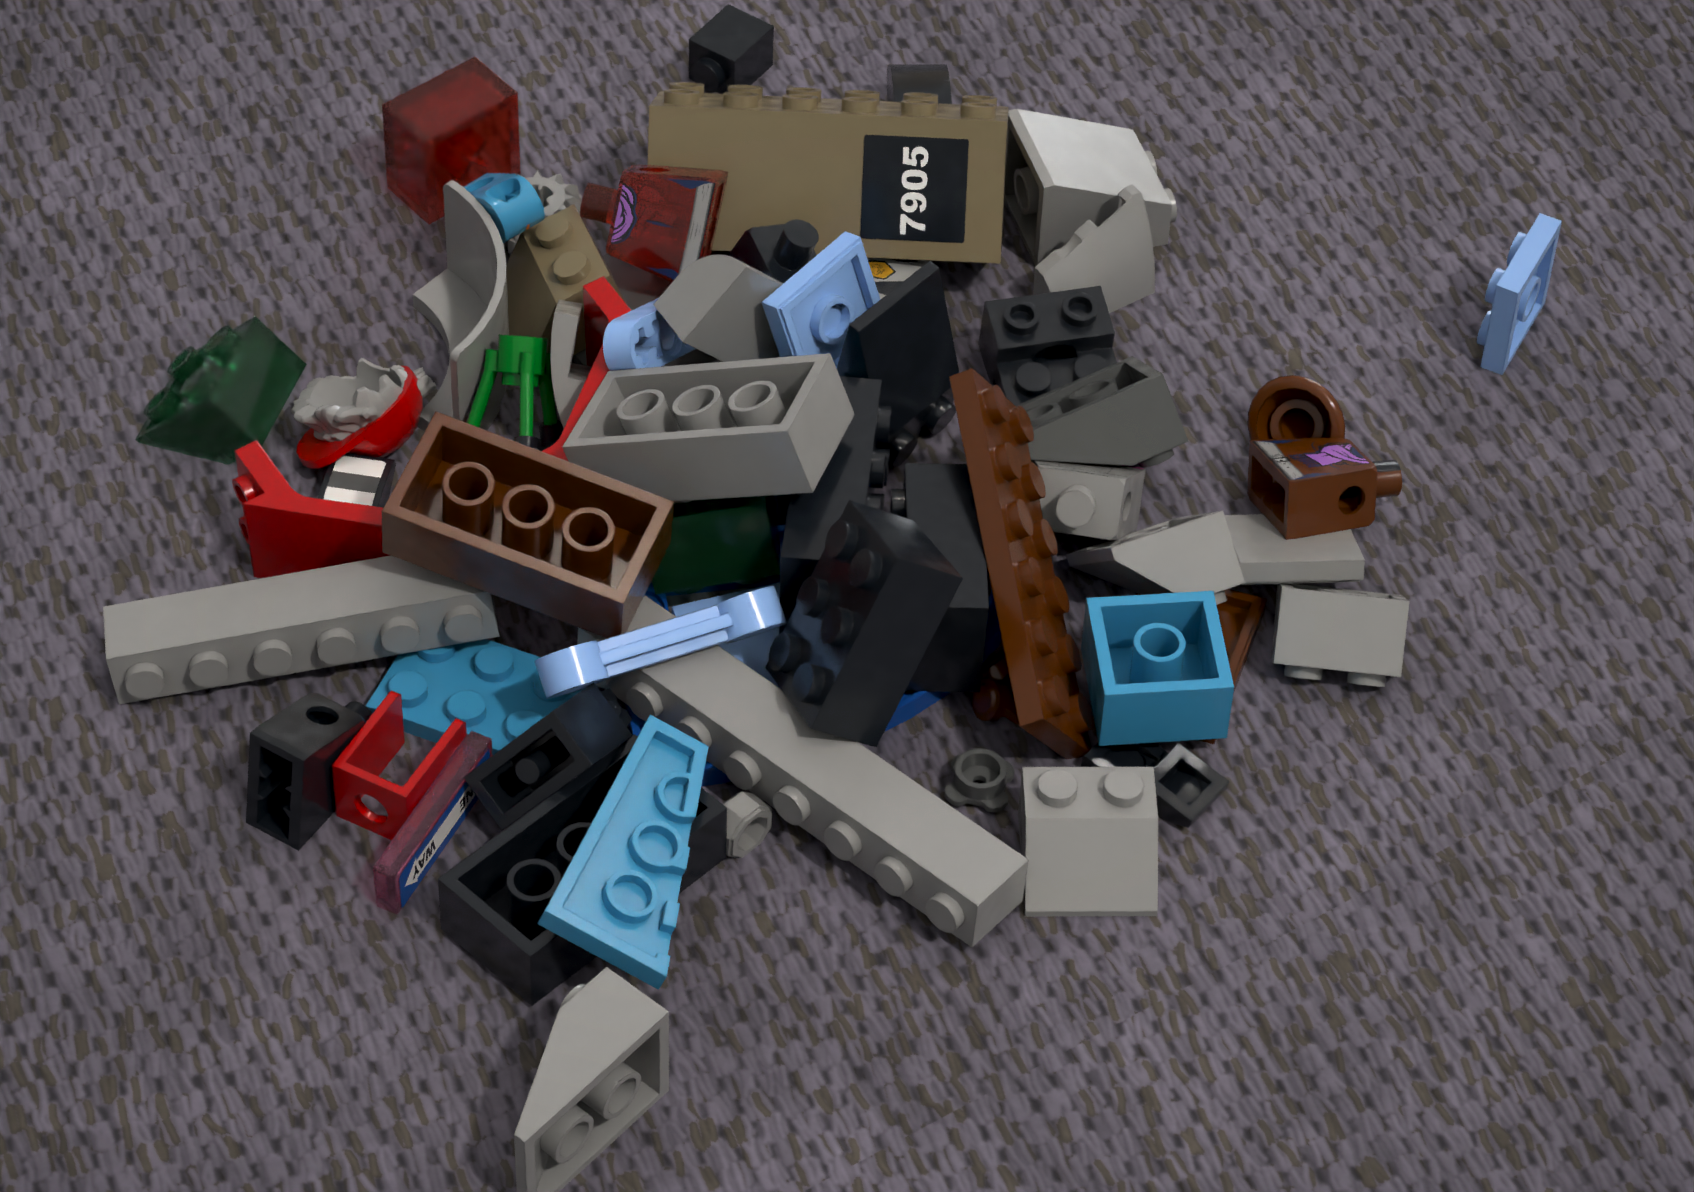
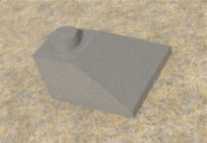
(1168, 557)

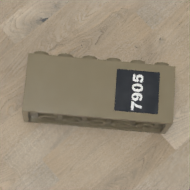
(897, 174)

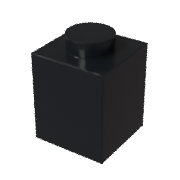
(730, 50)

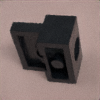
(1045, 340)

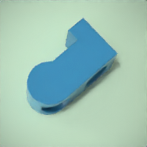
(509, 202)

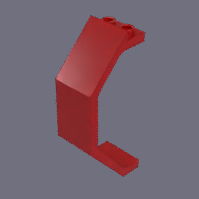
(309, 533)

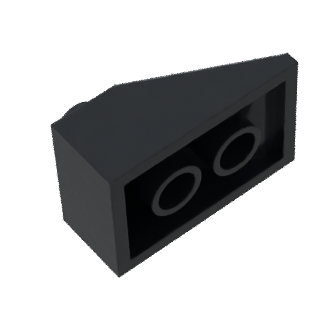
(913, 352)

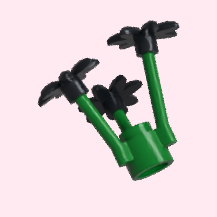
(527, 365)

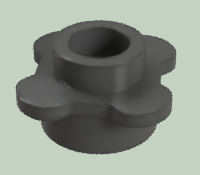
(984, 766)

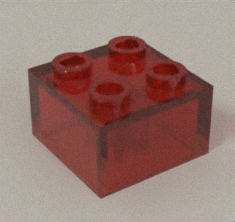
(449, 131)

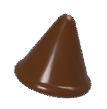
(1294, 410)

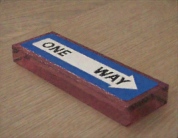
(429, 826)

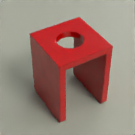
(369, 753)

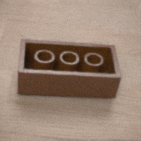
(527, 526)

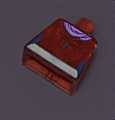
(659, 215)

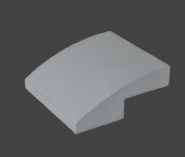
(566, 376)

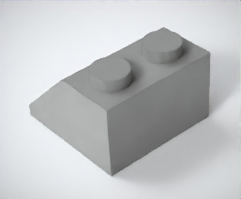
(1339, 632)
(1089, 841)

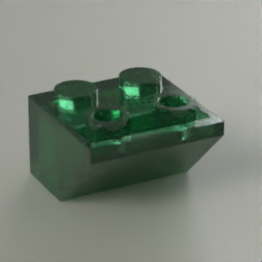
(223, 394)

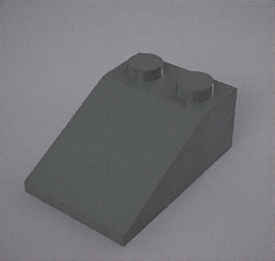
(1107, 418)

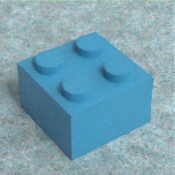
(1156, 668)

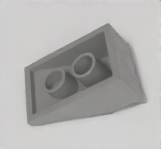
(593, 1080)

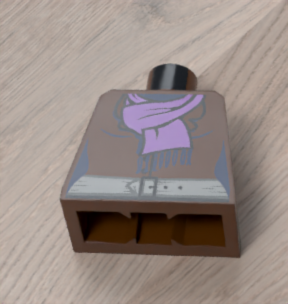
(1317, 484)

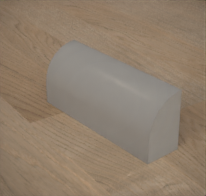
(720, 309)

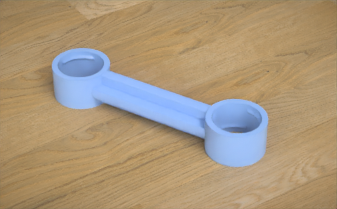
(617, 655)

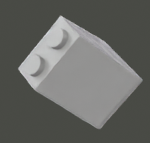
(1072, 172)

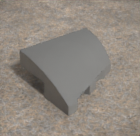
(1109, 256)

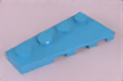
(630, 864)

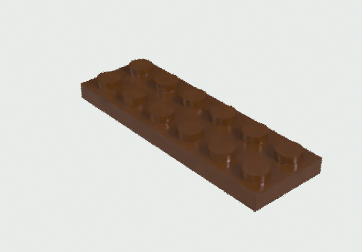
(1020, 566)

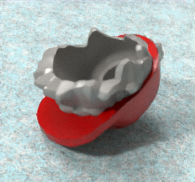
(360, 413)

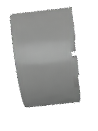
(467, 306)

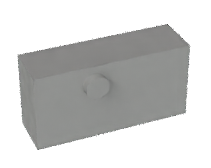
(715, 427)

